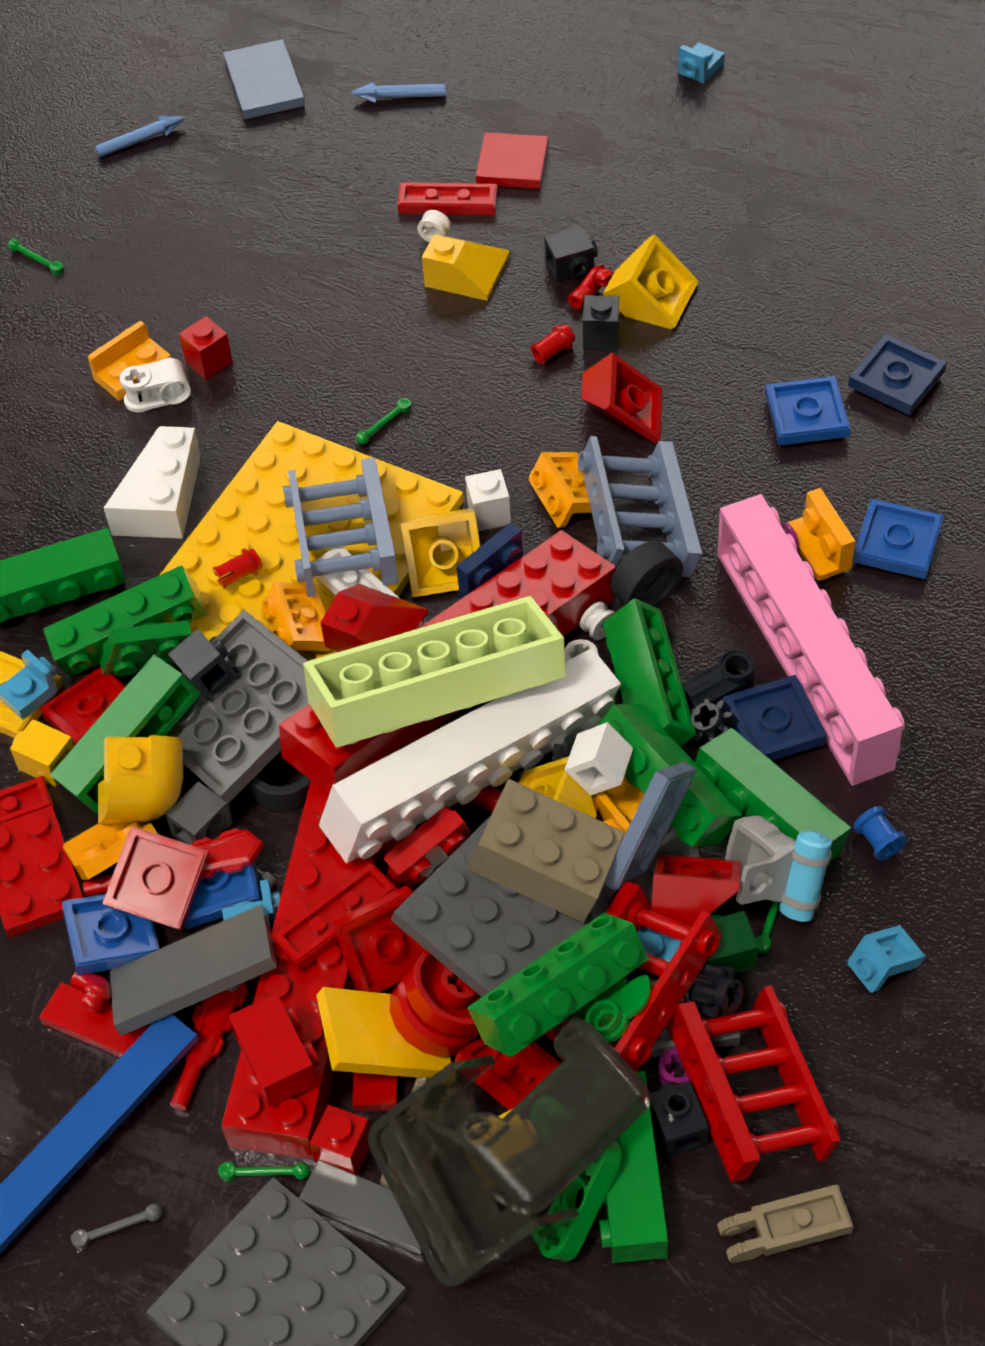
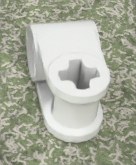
(157, 382)

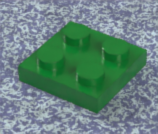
(132, 647)

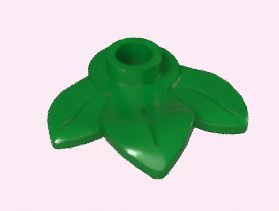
(616, 1006)

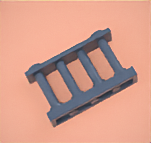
(667, 492)
(374, 533)

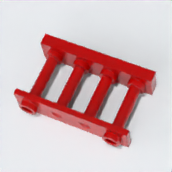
(675, 976)
(725, 1110)

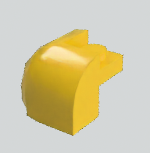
(139, 778)

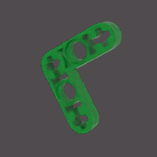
(568, 1240)

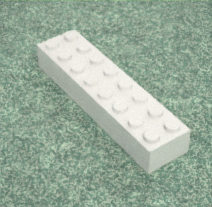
(464, 758)

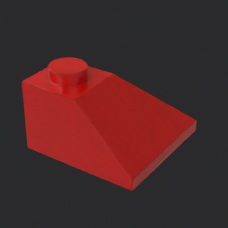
(624, 396)
(367, 615)
(692, 884)

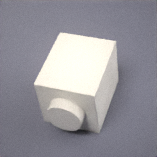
(488, 499)
(599, 759)

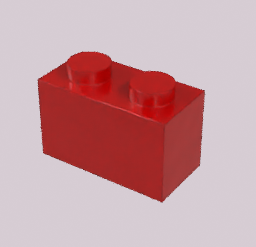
(274, 1050)

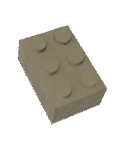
(546, 850)

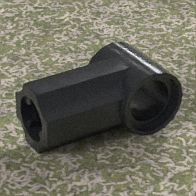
(719, 681)

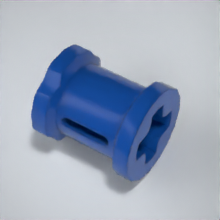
(880, 833)

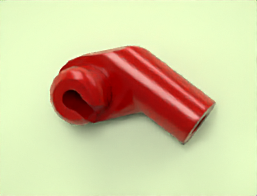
(592, 283)
(96, 989)

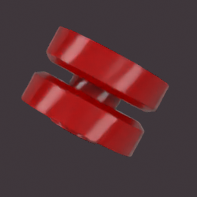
(433, 1009)

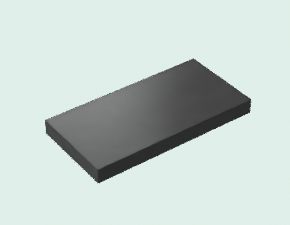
(192, 969)

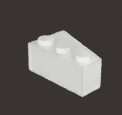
(157, 488)

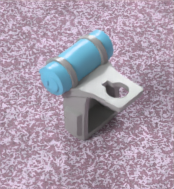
(779, 866)

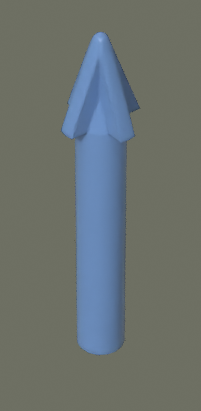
(371, 92)
(165, 125)

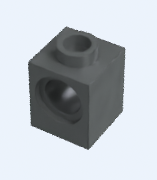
(199, 815)

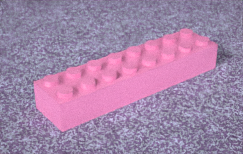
(809, 639)

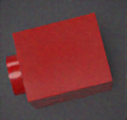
(206, 347)
(341, 1140)

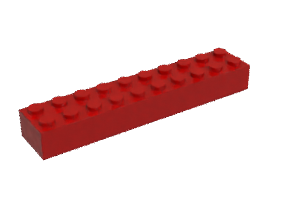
(559, 577)
(311, 875)

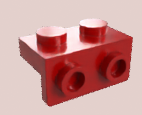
(428, 846)
(512, 1076)

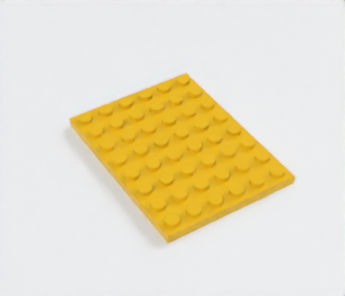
(255, 516)

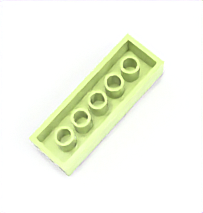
(434, 670)

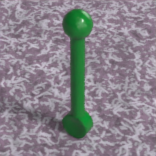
(55, 267)
(403, 406)
(763, 940)
(229, 1172)

